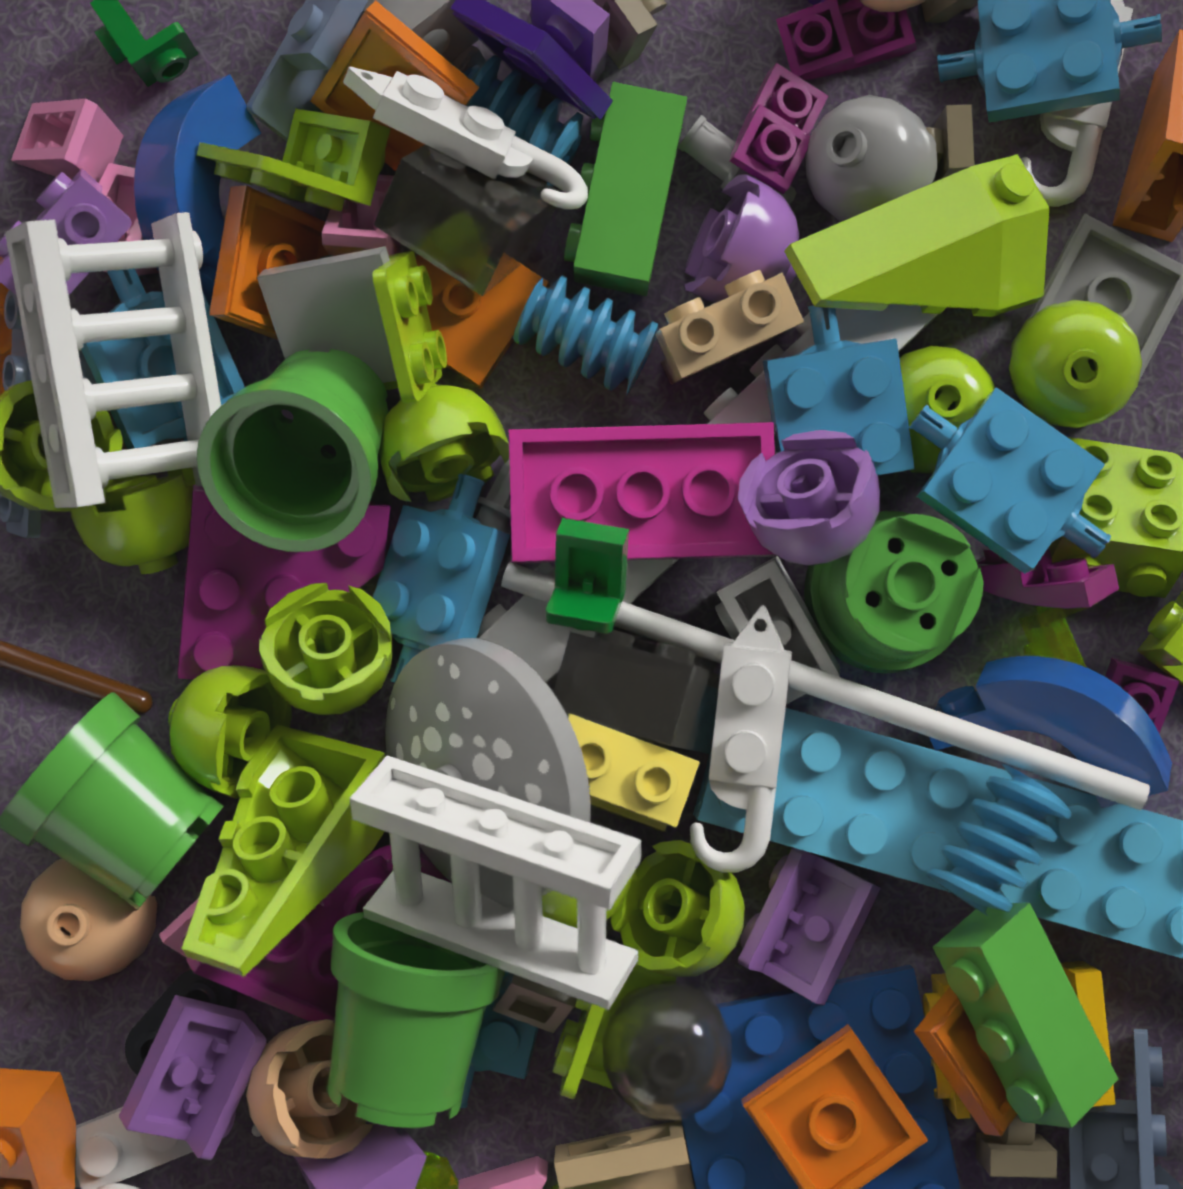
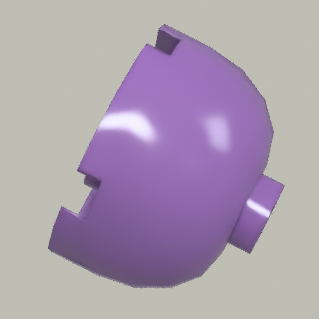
(742, 239)
(811, 497)

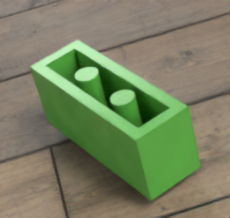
(627, 189)
(1026, 1015)

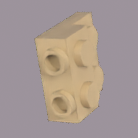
(709, 335)

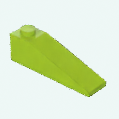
(951, 244)
(282, 847)

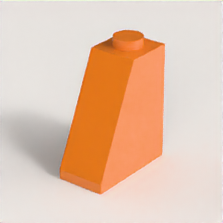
(1154, 179)

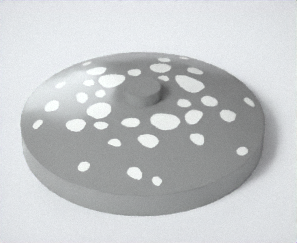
(491, 723)

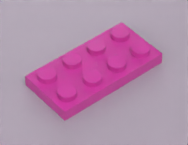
(660, 482)

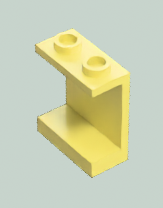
(634, 775)

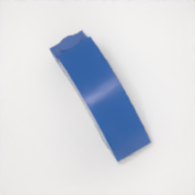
(175, 179)
(1070, 706)

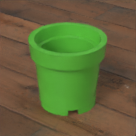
(274, 472)
(908, 586)
(112, 804)
(403, 1022)

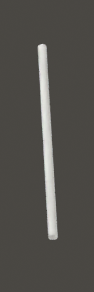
(867, 700)

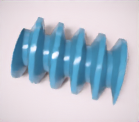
(522, 112)
(585, 333)
(1000, 841)

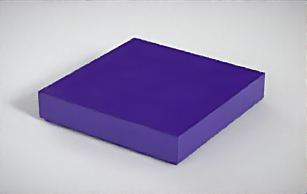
(532, 54)

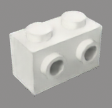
(795, 626)

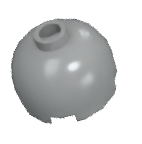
(868, 156)

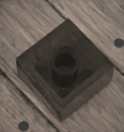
(464, 218)
(640, 688)

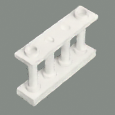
(57, 333)
(513, 838)

